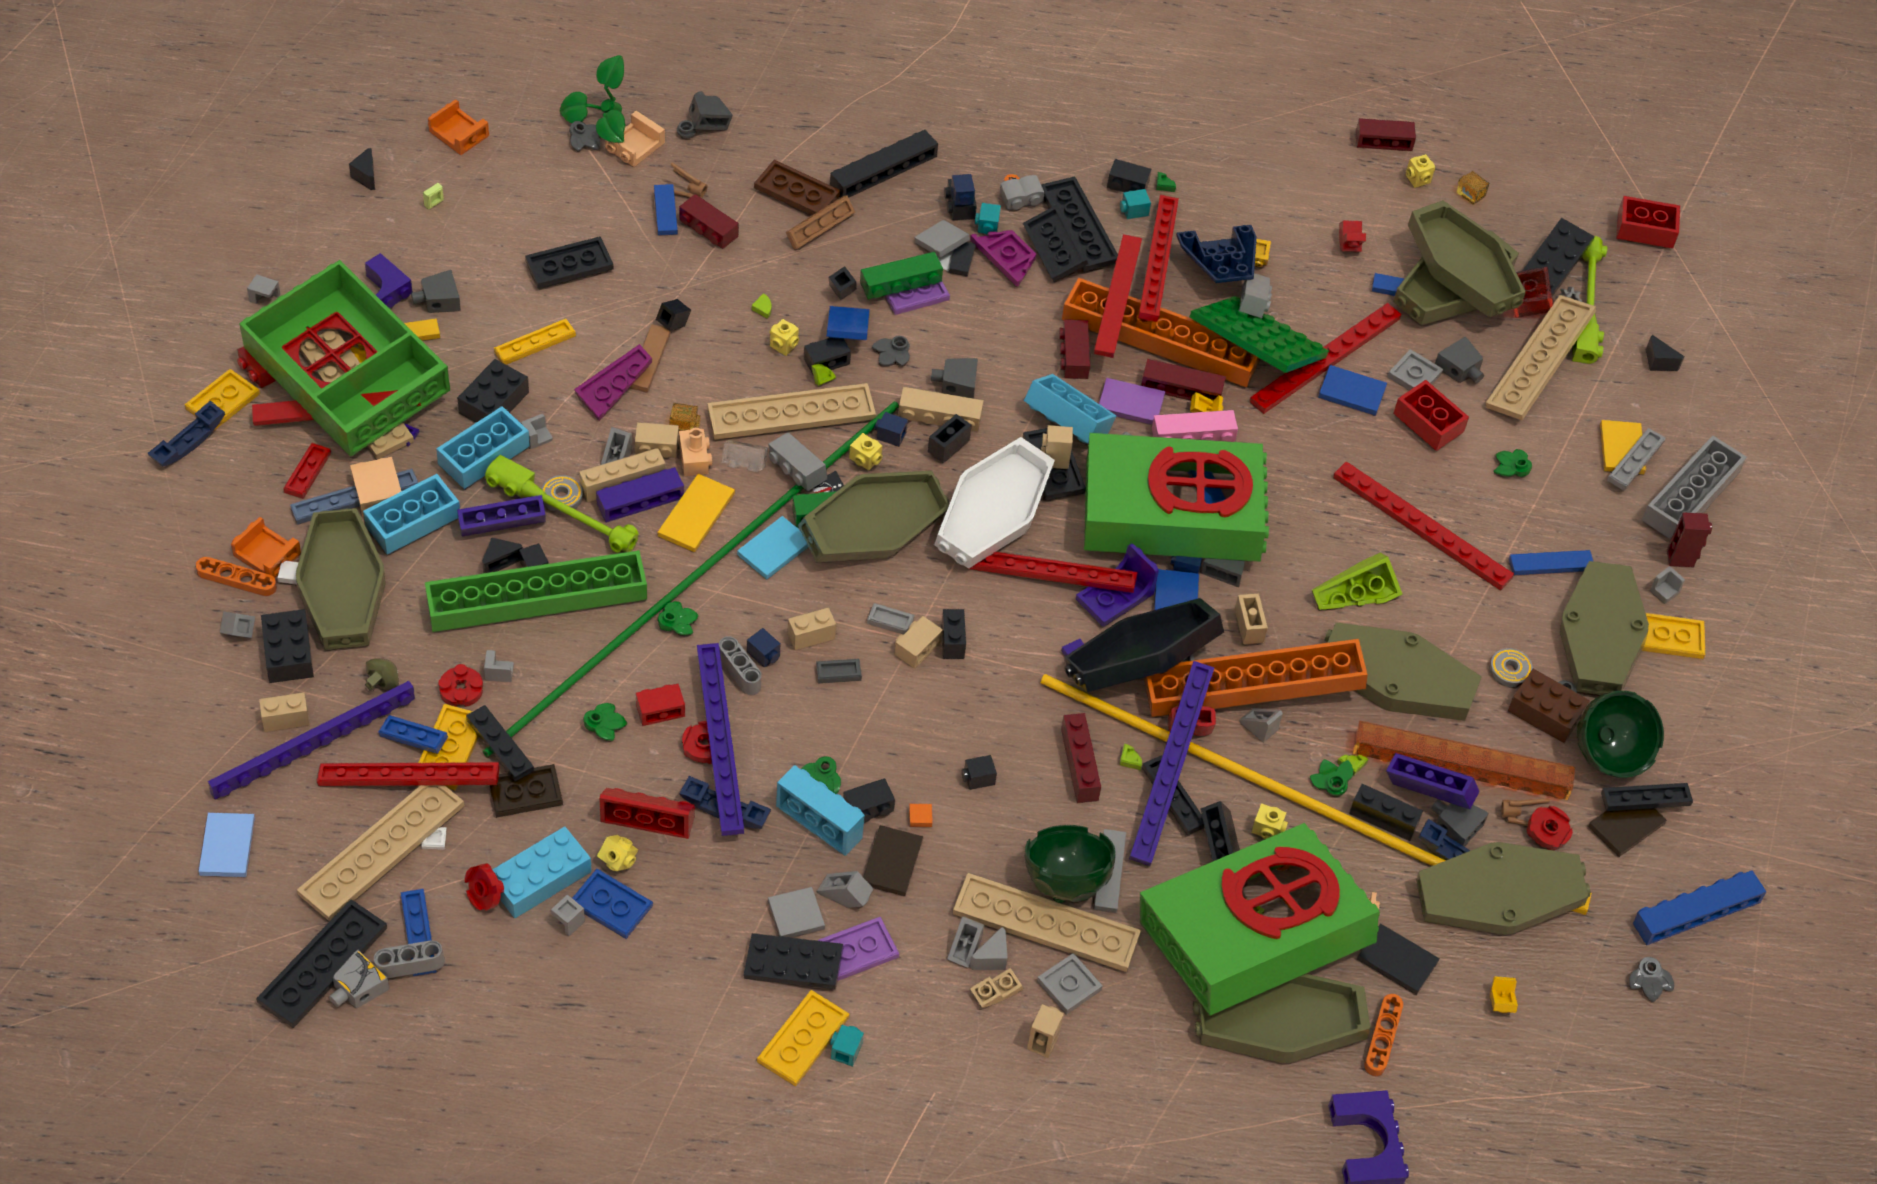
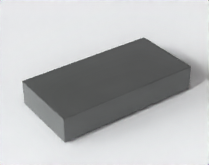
(838, 671)

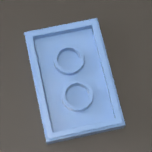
(226, 844)

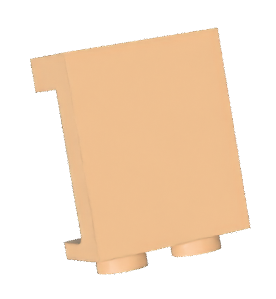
(640, 140)
(374, 481)

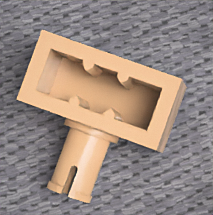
(694, 452)

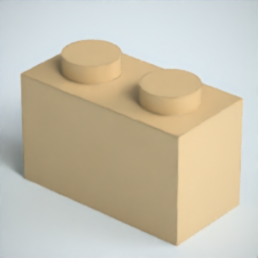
(658, 436)
(1058, 445)
(1251, 618)
(811, 628)
(918, 641)
(284, 712)
(1045, 1030)

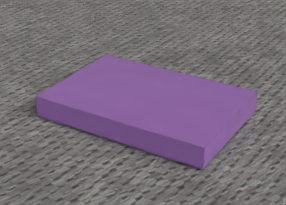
(917, 298)
(1131, 400)
(864, 947)

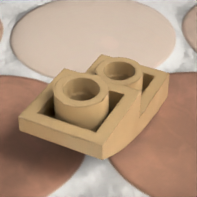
(997, 989)

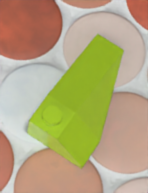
(1361, 584)

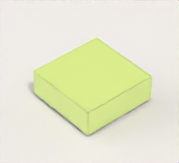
(433, 196)

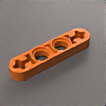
(237, 573)
(1383, 1034)

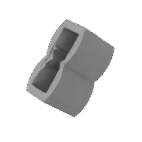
(1021, 192)

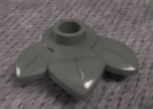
(586, 136)
(892, 350)
(1651, 981)

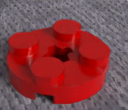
(461, 675)
(692, 747)
(1541, 835)
(483, 887)

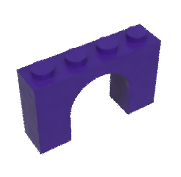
(392, 282)
(1376, 1112)

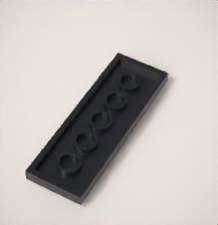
(1082, 222)
(312, 970)

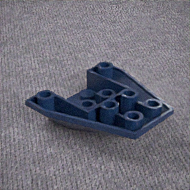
(1225, 258)

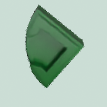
(1165, 183)

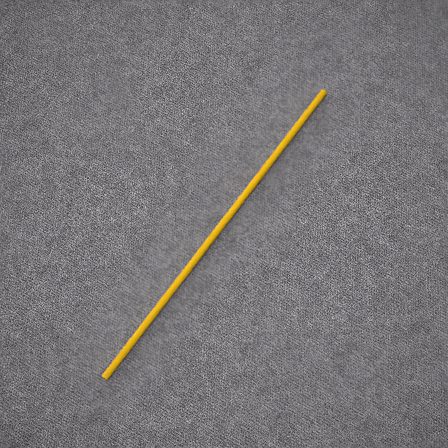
(1245, 773)

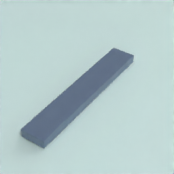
(340, 499)

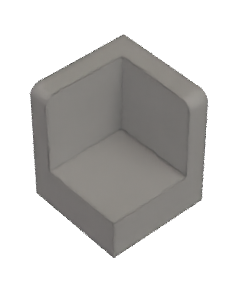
(261, 287)
(537, 431)
(1667, 585)
(237, 624)
(497, 670)
(569, 913)

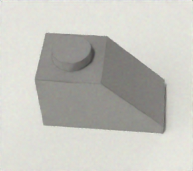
(846, 889)

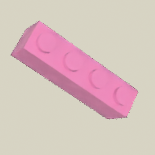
(1197, 426)

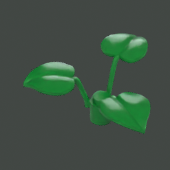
(612, 125)

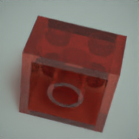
(1537, 292)

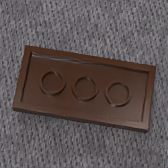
(796, 188)

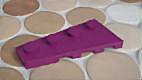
(612, 382)

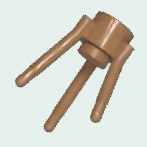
(695, 185)
(1512, 808)

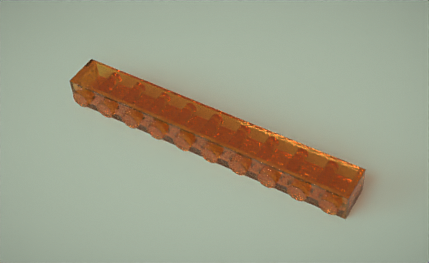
(1471, 760)

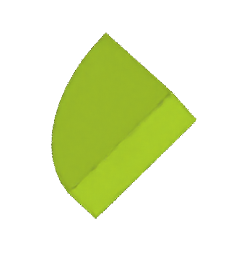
(762, 306)
(822, 374)
(1130, 758)
(1357, 762)

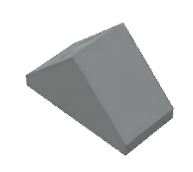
(618, 445)
(1262, 722)
(966, 941)
(992, 954)

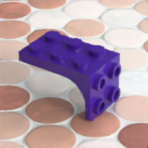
(1109, 604)

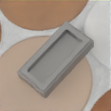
(890, 619)

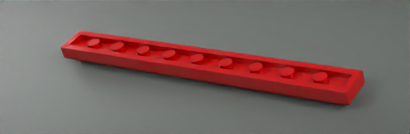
(1158, 258)
(1338, 350)
(1423, 526)

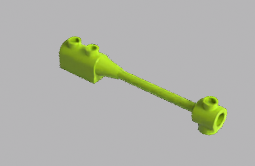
(1587, 346)
(520, 482)

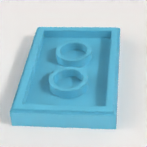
(773, 547)

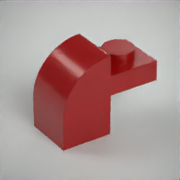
(1351, 236)

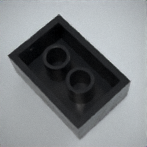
(493, 388)
(287, 646)

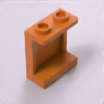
(457, 128)
(264, 548)

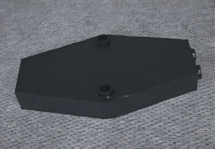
(1143, 645)

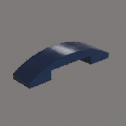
(190, 437)
(705, 799)
(1436, 841)

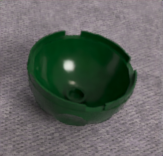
(1620, 734)
(1069, 862)

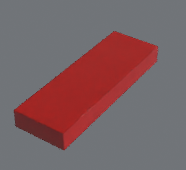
(307, 470)

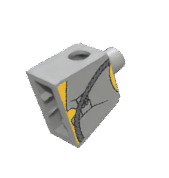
(358, 982)

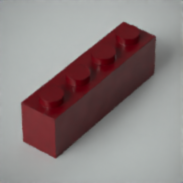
(1181, 381)
(1081, 758)

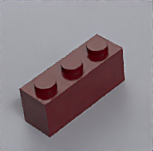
(1385, 134)
(708, 221)
(1075, 349)
(1688, 539)

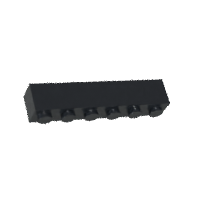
(884, 164)

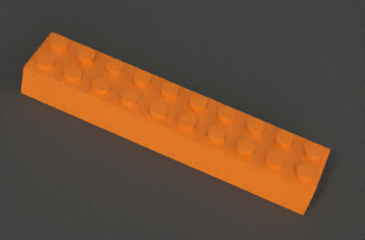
(1171, 337)
(1265, 676)

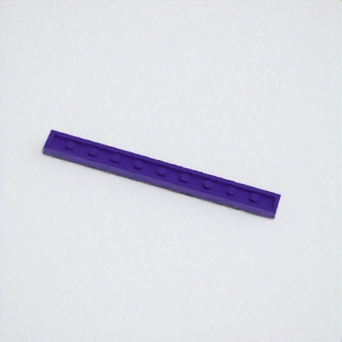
(311, 740)
(720, 740)
(1171, 763)

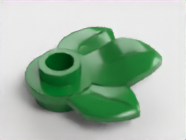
(1513, 463)
(677, 618)
(604, 721)
(1332, 775)
(828, 777)

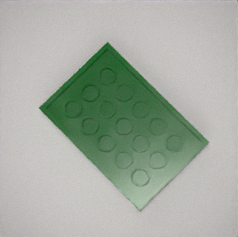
(1260, 336)

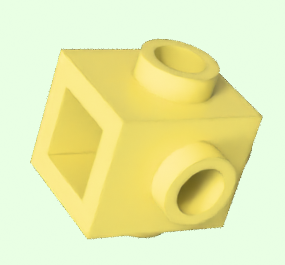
(1420, 171)
(784, 337)
(866, 452)
(1269, 821)
(618, 853)

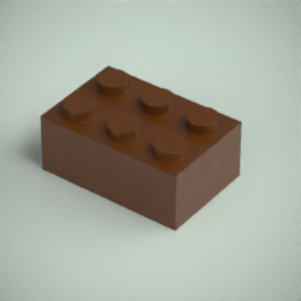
(1548, 705)

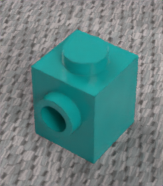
(1135, 204)
(988, 218)
(846, 1044)

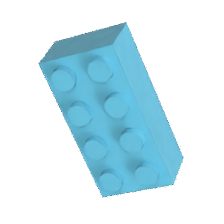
(1068, 407)
(475, 448)
(411, 513)
(820, 810)
(542, 871)

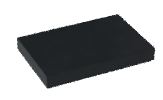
(1399, 959)

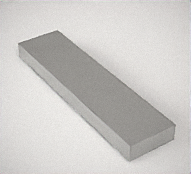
(1636, 459)
(1108, 895)

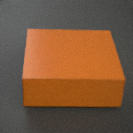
(920, 815)

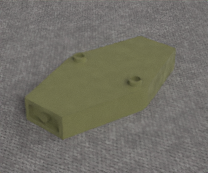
(1466, 258)
(1430, 300)
(874, 516)
(340, 579)
(1604, 628)
(1410, 673)
(1502, 888)
(1289, 1020)

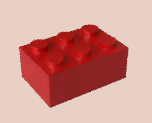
(1648, 222)
(1431, 415)

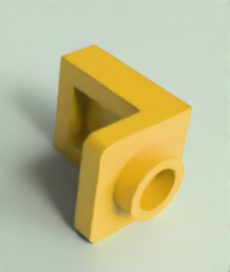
(1262, 252)
(1203, 404)
(1503, 994)

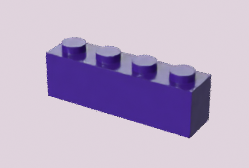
(640, 494)
(501, 515)
(1433, 781)

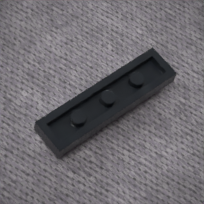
(500, 743)
(1646, 796)
(1181, 804)

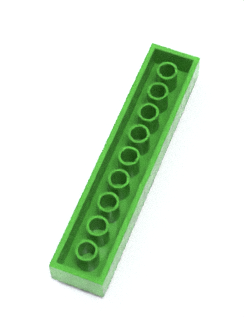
(536, 591)

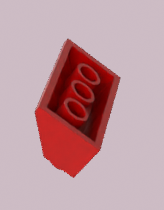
(646, 812)

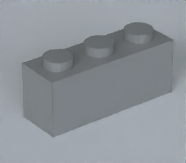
(1256, 296)
(797, 461)

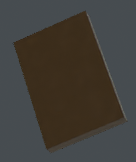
(530, 793)
(1626, 828)
(892, 860)

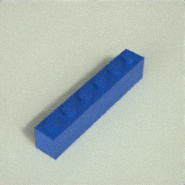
(1699, 907)

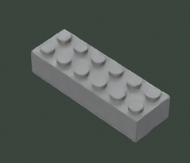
(1694, 485)

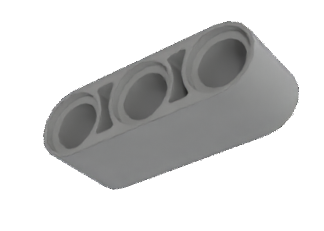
(741, 674)
(418, 951)

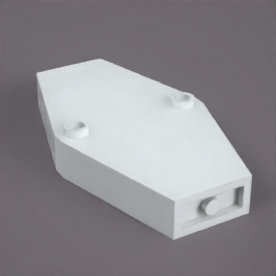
(994, 502)

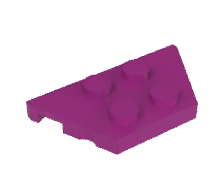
(1007, 253)

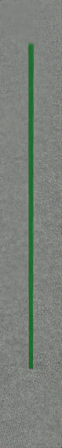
(595, 660)

